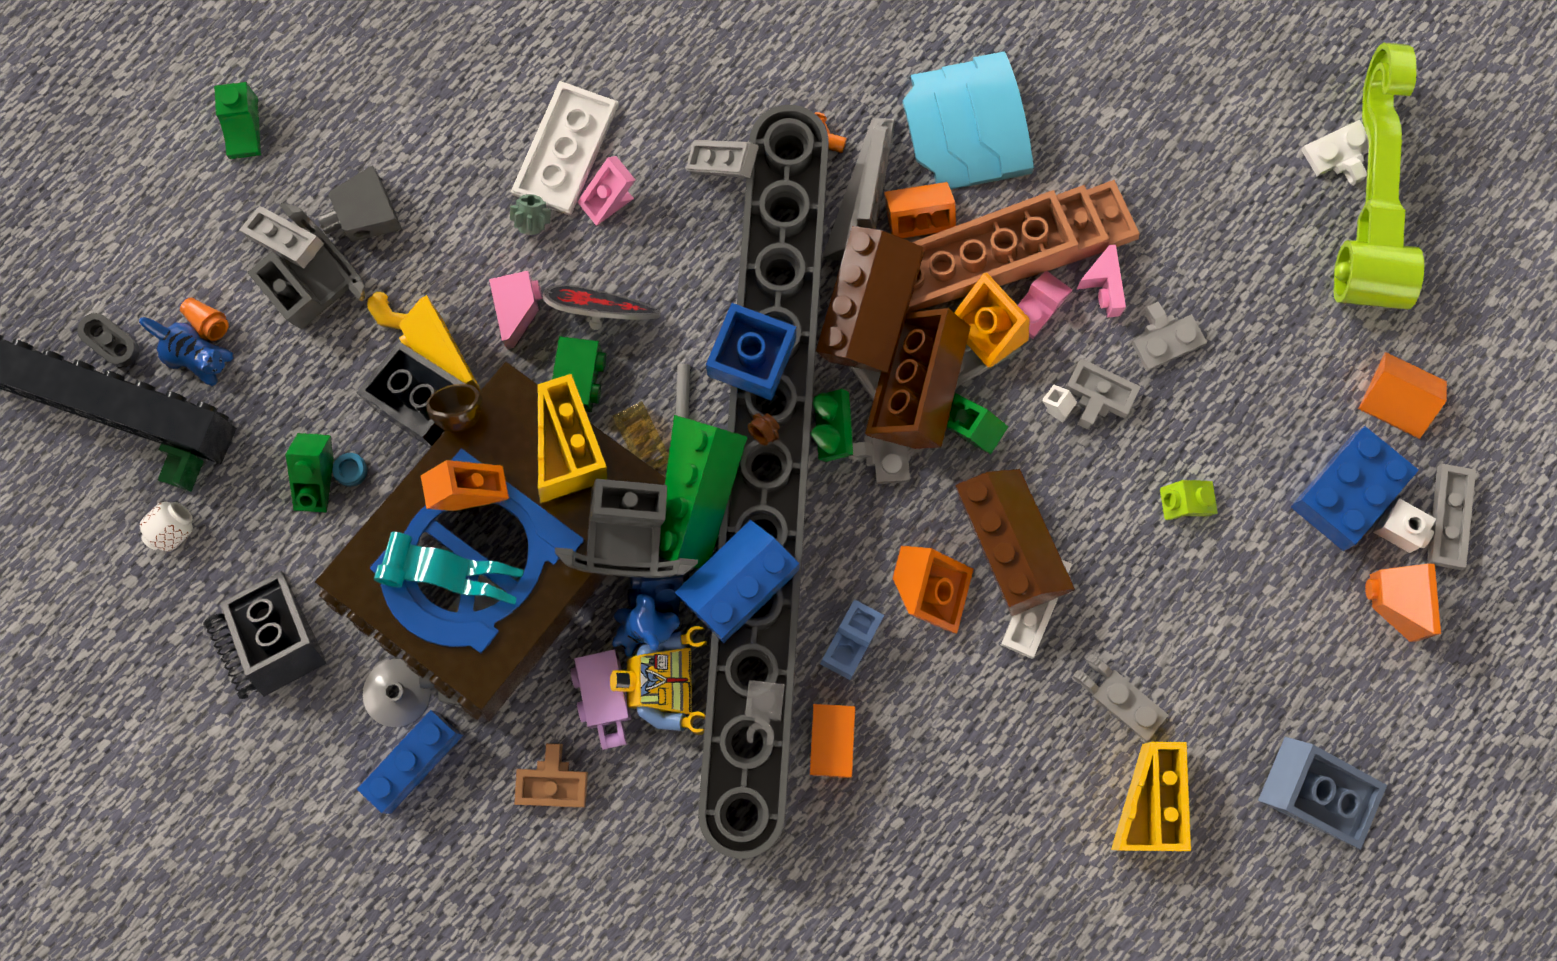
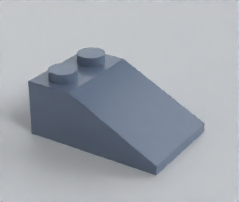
(1322, 791)

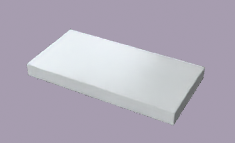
(565, 147)

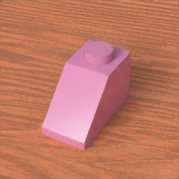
(515, 304)

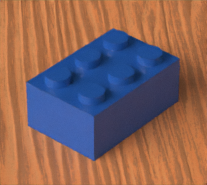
(1354, 488)

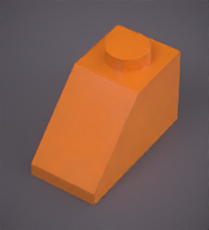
(463, 485)

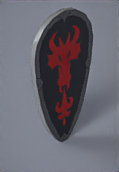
(597, 304)

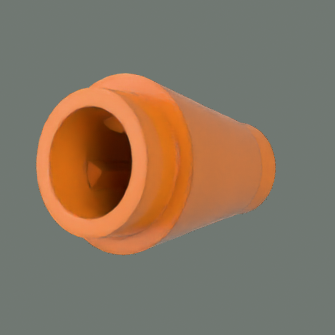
(205, 319)

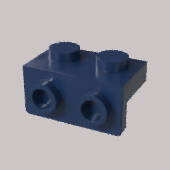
(660, 589)

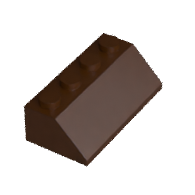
(870, 300)
(918, 393)
(1014, 539)

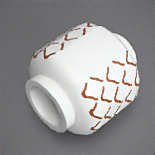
(166, 526)

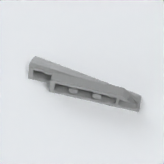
(865, 188)

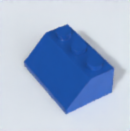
(738, 580)

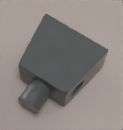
(360, 208)

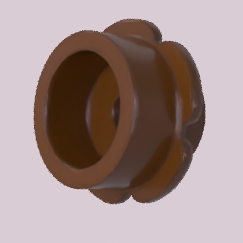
(764, 428)

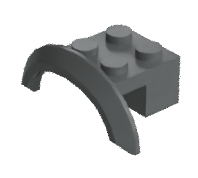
(308, 291)
(625, 532)

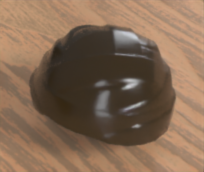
(455, 407)

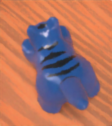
(182, 346)
(643, 625)

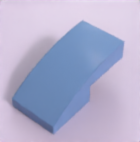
(852, 639)

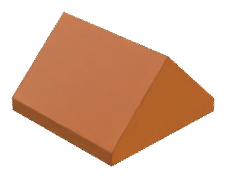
(1404, 396)

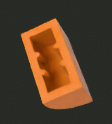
(920, 210)
(832, 740)

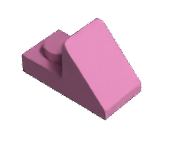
(607, 191)
(1106, 274)
(1043, 300)

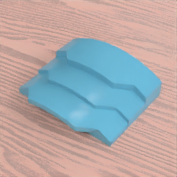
(969, 122)

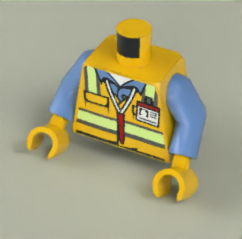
(661, 683)

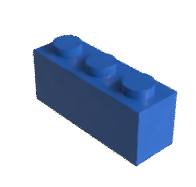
(409, 762)

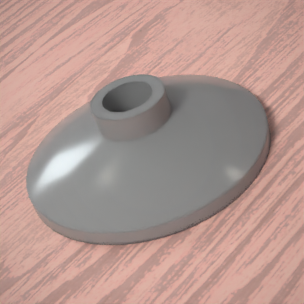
(406, 706)

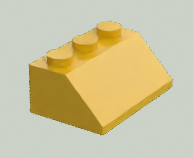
(430, 337)

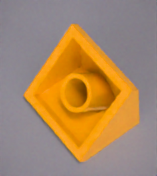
(995, 321)

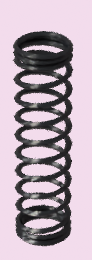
(208, 623)

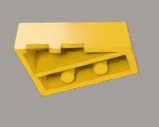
(566, 443)
(1157, 801)

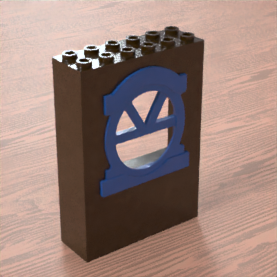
(493, 649)

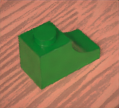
(239, 119)
(975, 424)

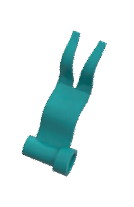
(440, 568)

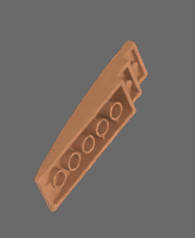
(1022, 241)

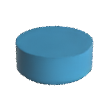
(350, 469)

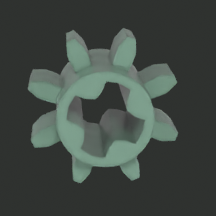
(530, 214)

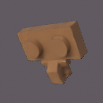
(551, 782)

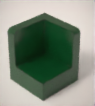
(179, 468)

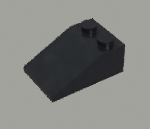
(271, 634)

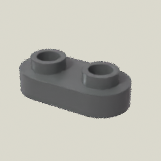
(109, 341)

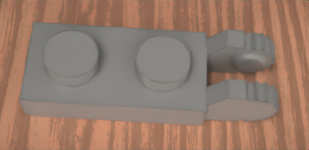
(1123, 699)

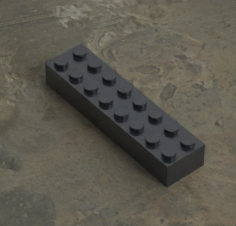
(114, 401)

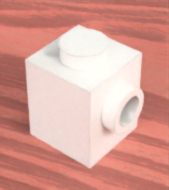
(1405, 526)

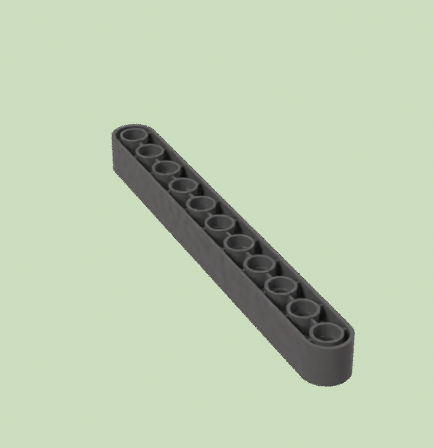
(779, 503)

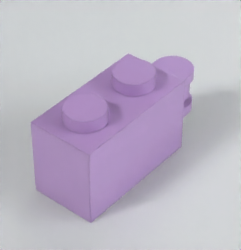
(599, 703)

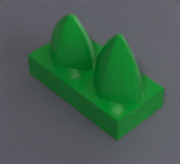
(833, 425)

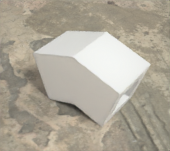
(1059, 402)

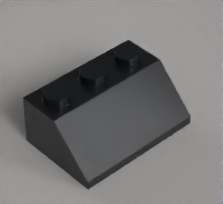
(401, 392)

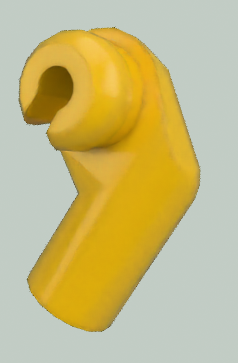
(382, 313)

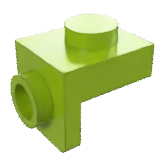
(1188, 499)

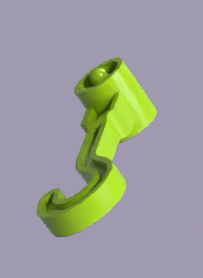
(1377, 265)

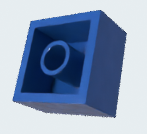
(751, 351)

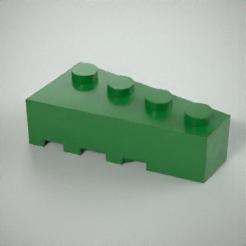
(698, 488)

